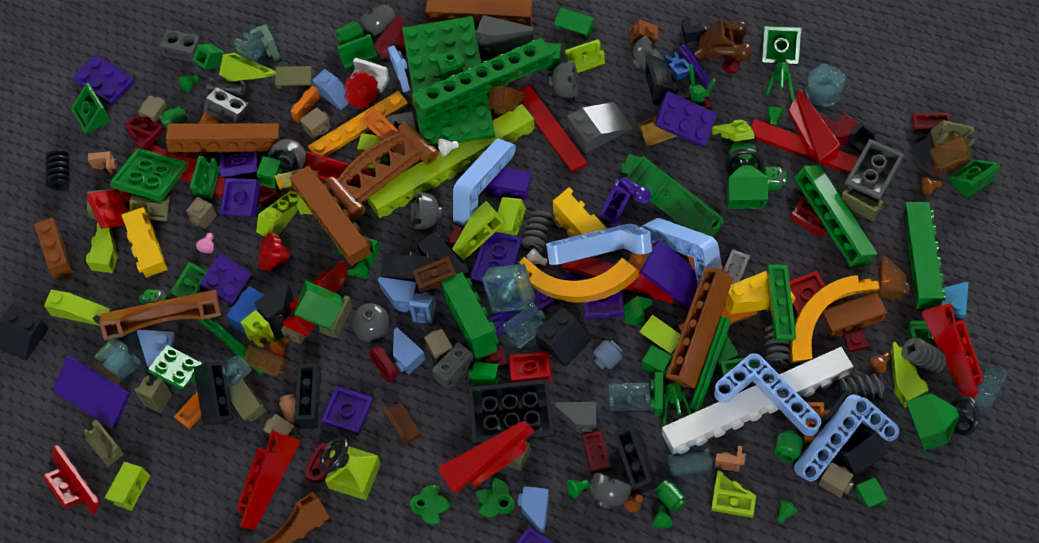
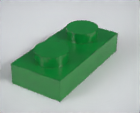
(657, 401)

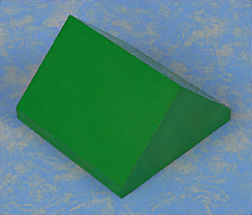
(781, 44)
(89, 110)
(974, 176)
(318, 305)

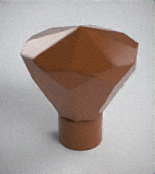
(928, 185)
(278, 347)
(879, 363)
(634, 502)

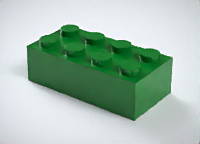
(470, 316)

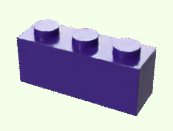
(510, 183)

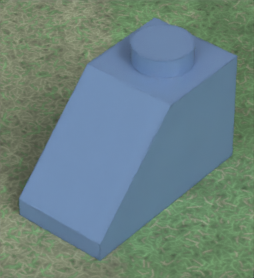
(330, 88)
(398, 292)
(423, 308)
(406, 353)
(534, 506)

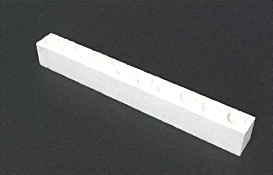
(753, 403)

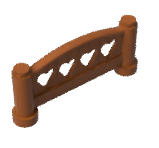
(353, 197)

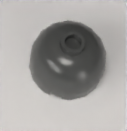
(378, 20)
(641, 49)
(564, 80)
(290, 153)
(426, 209)
(371, 322)
(609, 491)

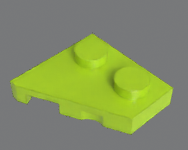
(735, 131)
(732, 498)

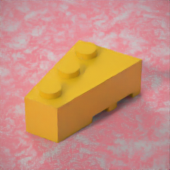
(573, 216)
(144, 242)
(750, 295)

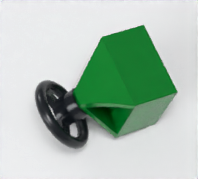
(747, 185)
(937, 418)

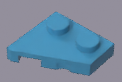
(957, 297)

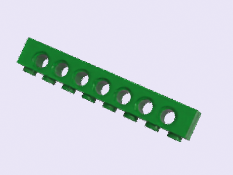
(525, 58)

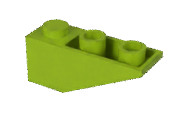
(278, 214)
(103, 251)
(906, 381)

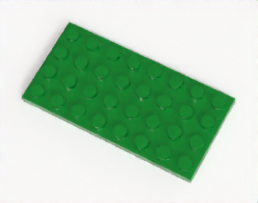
(423, 43)

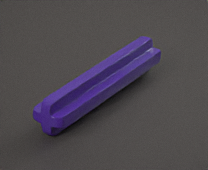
(699, 71)

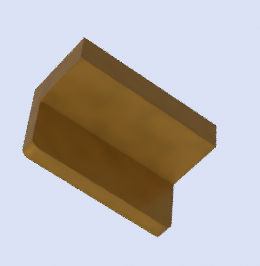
(651, 133)

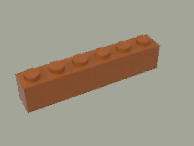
(510, 10)
(222, 137)
(330, 216)
(699, 327)

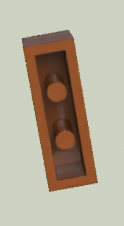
(53, 248)
(853, 314)

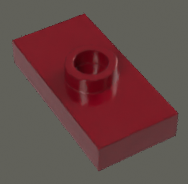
(927, 121)
(596, 451)

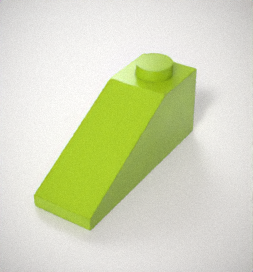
(240, 68)
(479, 228)
(73, 307)

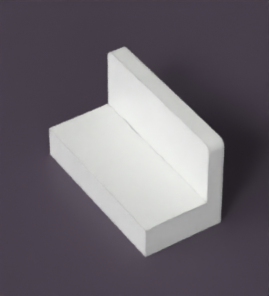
(378, 71)

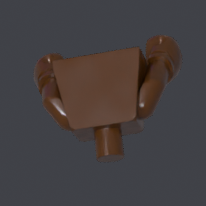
(720, 39)

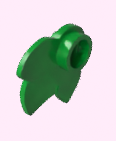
(493, 498)
(433, 504)

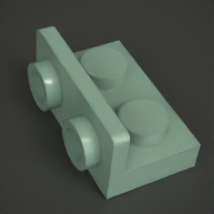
(267, 41)

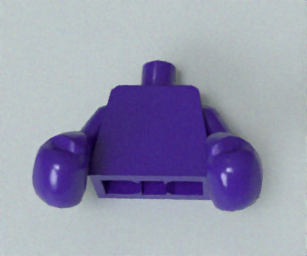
(618, 198)

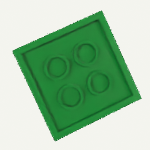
(149, 174)

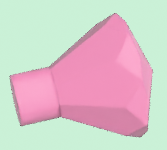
(206, 244)

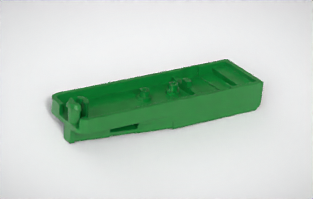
(675, 199)

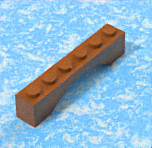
(194, 306)
(305, 516)

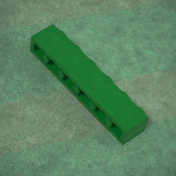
(835, 216)
(923, 255)

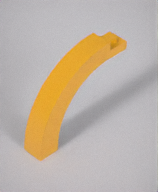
(585, 290)
(800, 349)

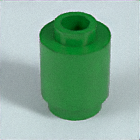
(173, 116)
(670, 495)

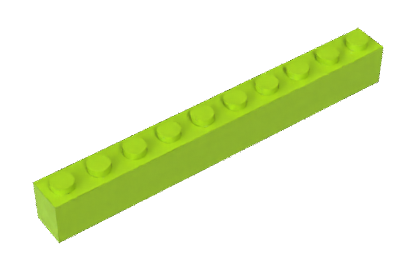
(424, 177)

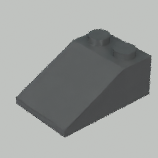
(501, 36)
(597, 125)
(875, 169)

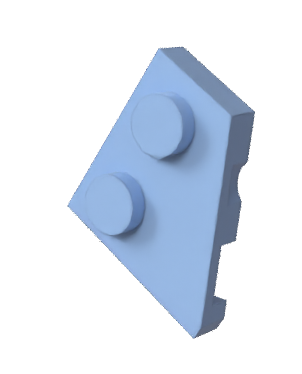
(399, 66)
(154, 342)

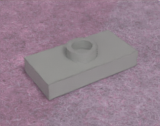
(736, 265)

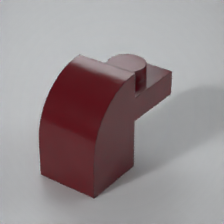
(842, 128)

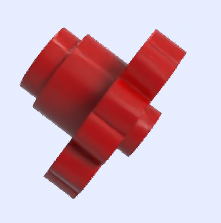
(361, 89)
(272, 252)

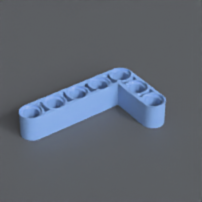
(478, 177)
(599, 242)
(697, 245)
(770, 390)
(842, 434)

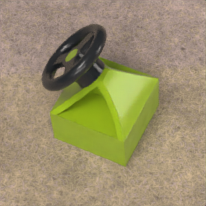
(350, 468)

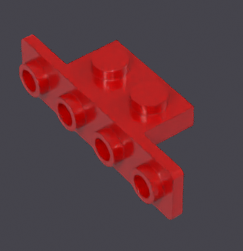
(329, 167)
(68, 484)

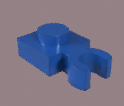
(679, 67)

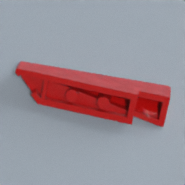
(330, 280)
(956, 344)
(486, 458)

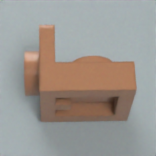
(102, 160)
(729, 462)

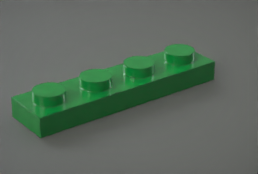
(781, 303)

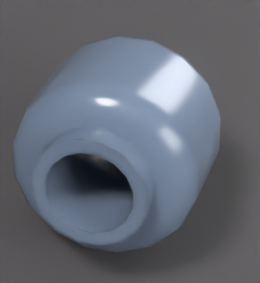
(607, 354)

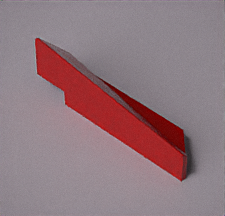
(813, 129)
(265, 477)

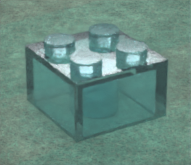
(508, 288)

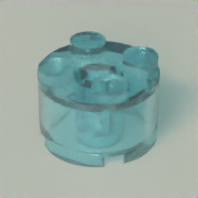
(825, 86)
(117, 359)

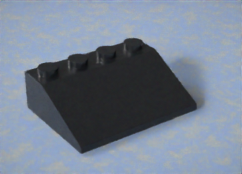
(508, 404)

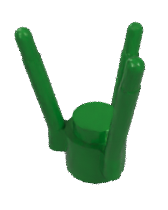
(781, 73)
(697, 92)
(674, 395)

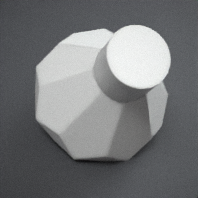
(446, 146)
(535, 257)

